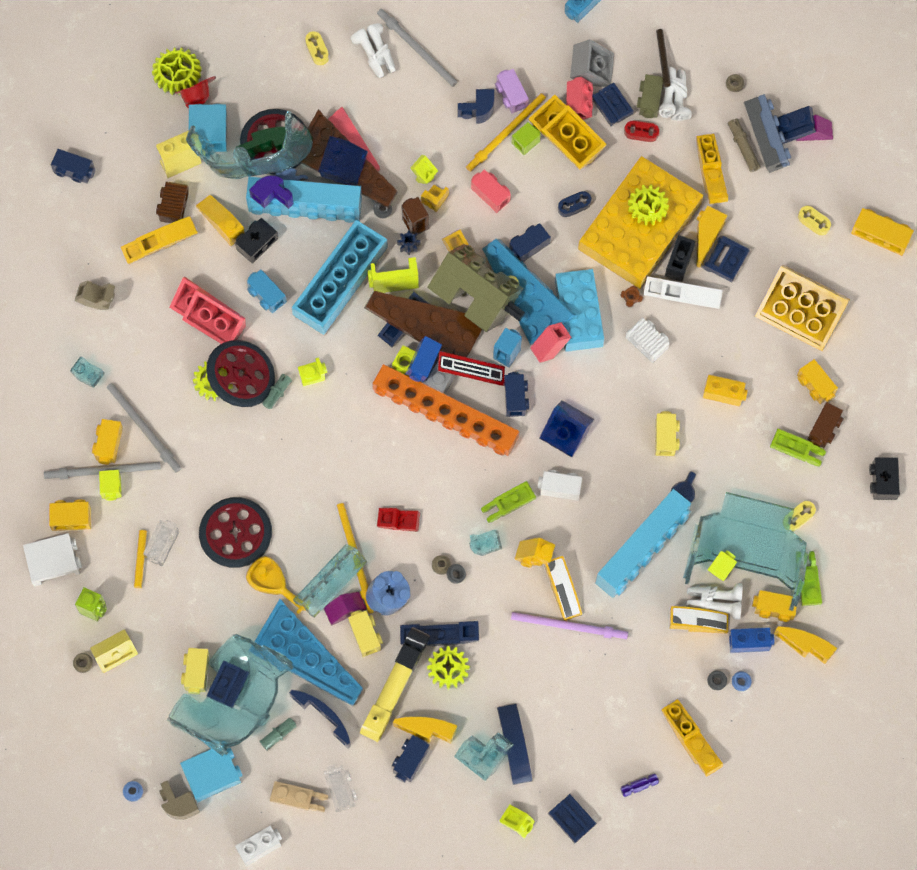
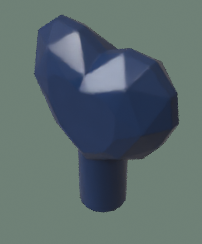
(686, 488)

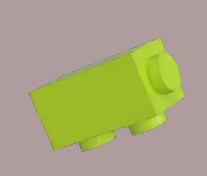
(91, 604)

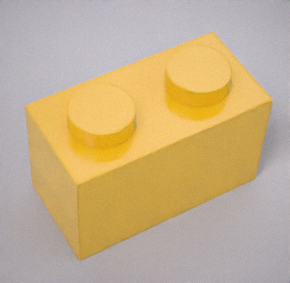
(69, 515)

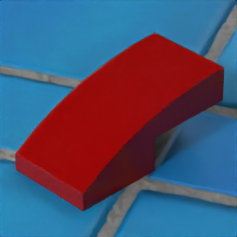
(398, 520)

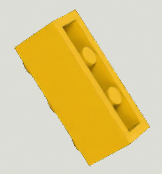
(882, 231)

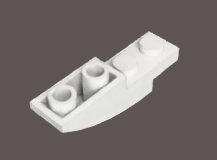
(683, 292)

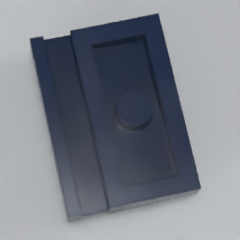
(612, 104)
(797, 124)
(228, 684)
(572, 818)

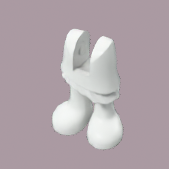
(383, 54)
(679, 90)
(708, 594)

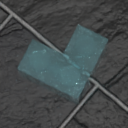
(484, 758)

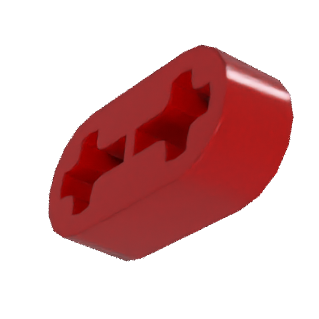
(641, 131)

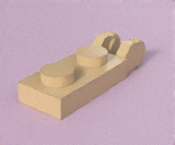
(296, 797)

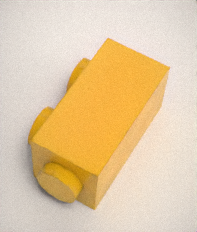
(817, 382)
(725, 390)
(107, 442)
(534, 552)
(773, 605)

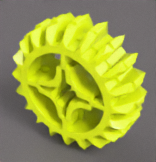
(164, 65)

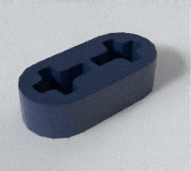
(572, 200)

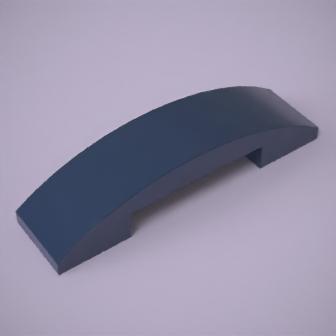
(445, 634)
(305, 699)
(518, 755)

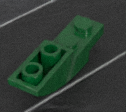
(265, 140)

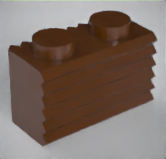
(173, 202)

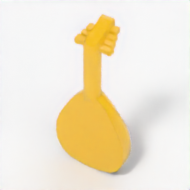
(268, 578)

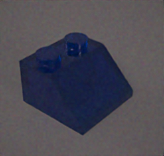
(342, 161)
(566, 428)

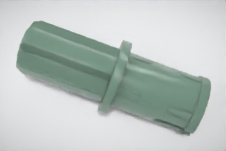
(277, 391)
(278, 734)

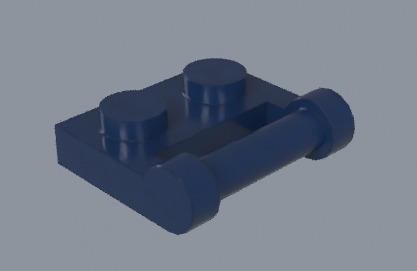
(731, 262)

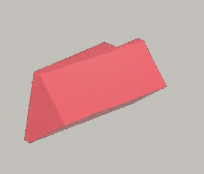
(207, 312)

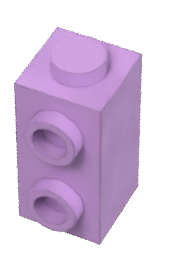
(512, 91)

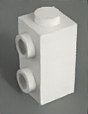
(560, 485)
(259, 845)

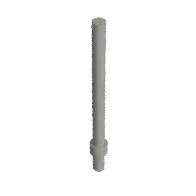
(392, 24)
(166, 454)
(64, 473)

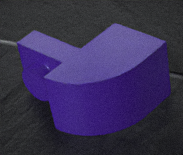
(269, 188)

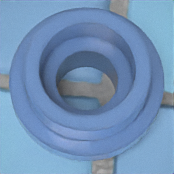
(741, 675)
(133, 797)

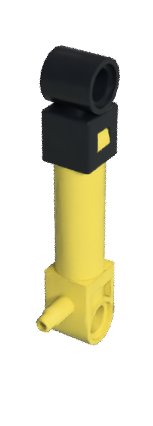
(405, 663)

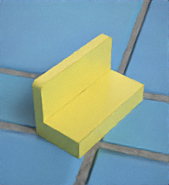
(113, 651)

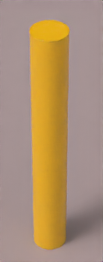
(140, 559)

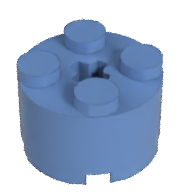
(388, 593)

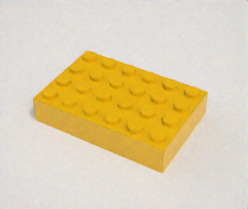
(630, 246)

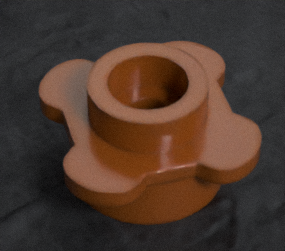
(631, 291)

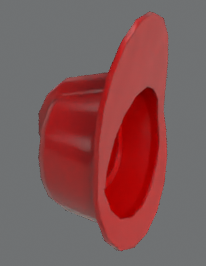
(196, 94)

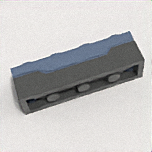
(767, 133)

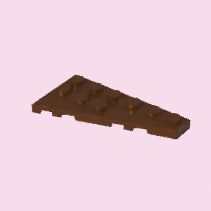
(371, 181)
(422, 319)

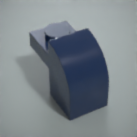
(481, 109)

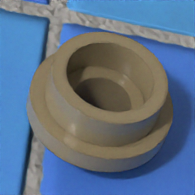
(735, 78)
(441, 570)
(80, 657)

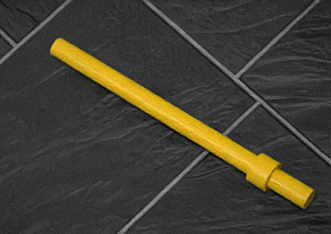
(481, 155)
(351, 542)

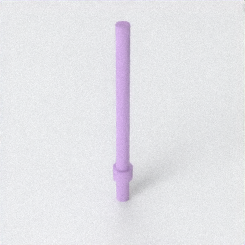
(608, 632)

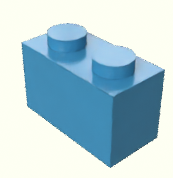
(507, 347)

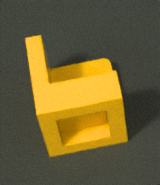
(434, 197)

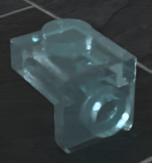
(87, 372)
(485, 543)

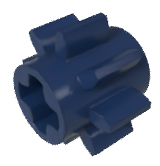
(408, 237)

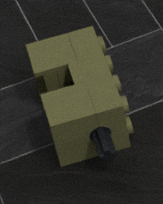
(493, 293)

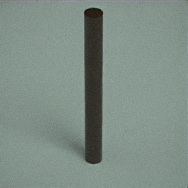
(663, 58)

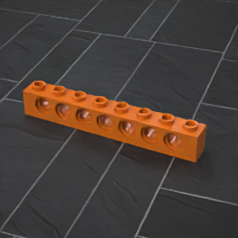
(440, 401)

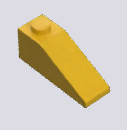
(221, 219)
(709, 226)

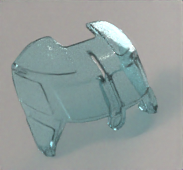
(295, 148)
(219, 724)

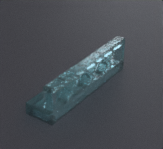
(330, 580)

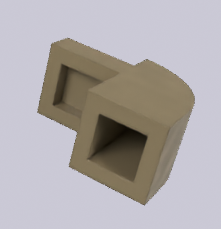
(95, 295)
(180, 807)

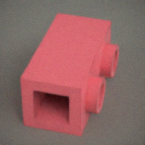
(580, 97)
(490, 191)
(550, 342)

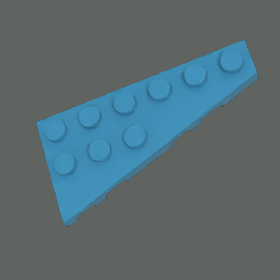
(535, 299)
(309, 657)

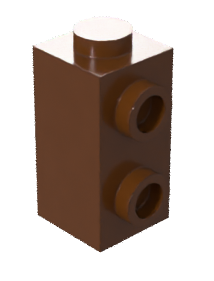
(823, 428)

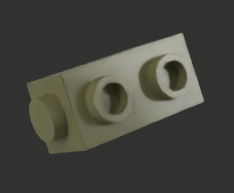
(651, 96)

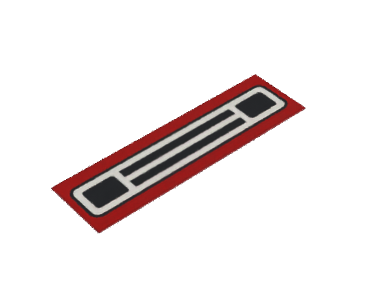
(471, 368)

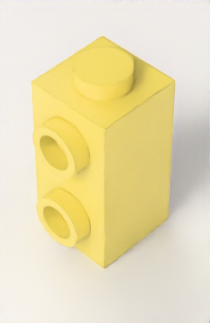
(665, 434)
(364, 633)
(196, 670)

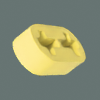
(320, 47)
(814, 220)
(805, 517)

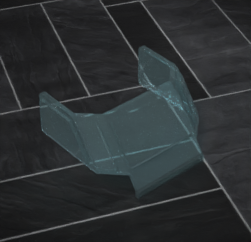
(758, 538)

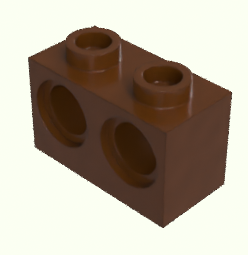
(415, 216)

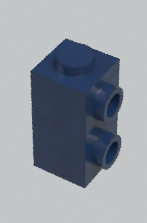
(72, 166)
(530, 242)
(515, 390)
(411, 759)

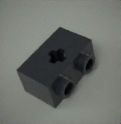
(254, 249)
(680, 258)
(890, 470)

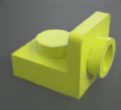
(424, 170)
(312, 372)
(517, 820)

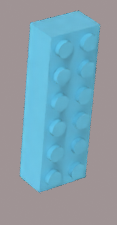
(313, 201)
(339, 277)
(643, 543)

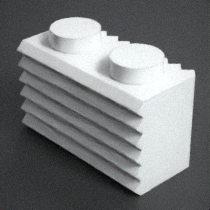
(648, 339)

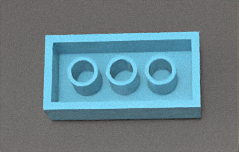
(579, 294)

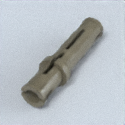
(740, 138)

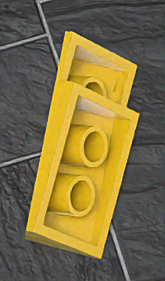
(568, 132)

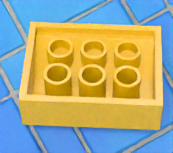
(802, 307)

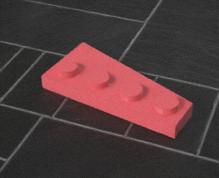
(345, 126)

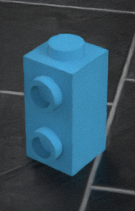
(579, 9)
(266, 291)

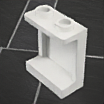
(52, 558)

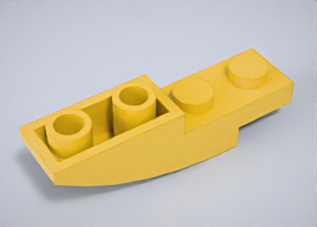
(711, 169)
(159, 239)
(691, 738)

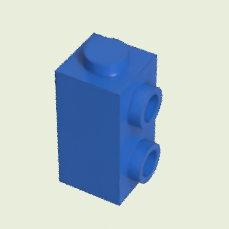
(423, 359)
(750, 640)

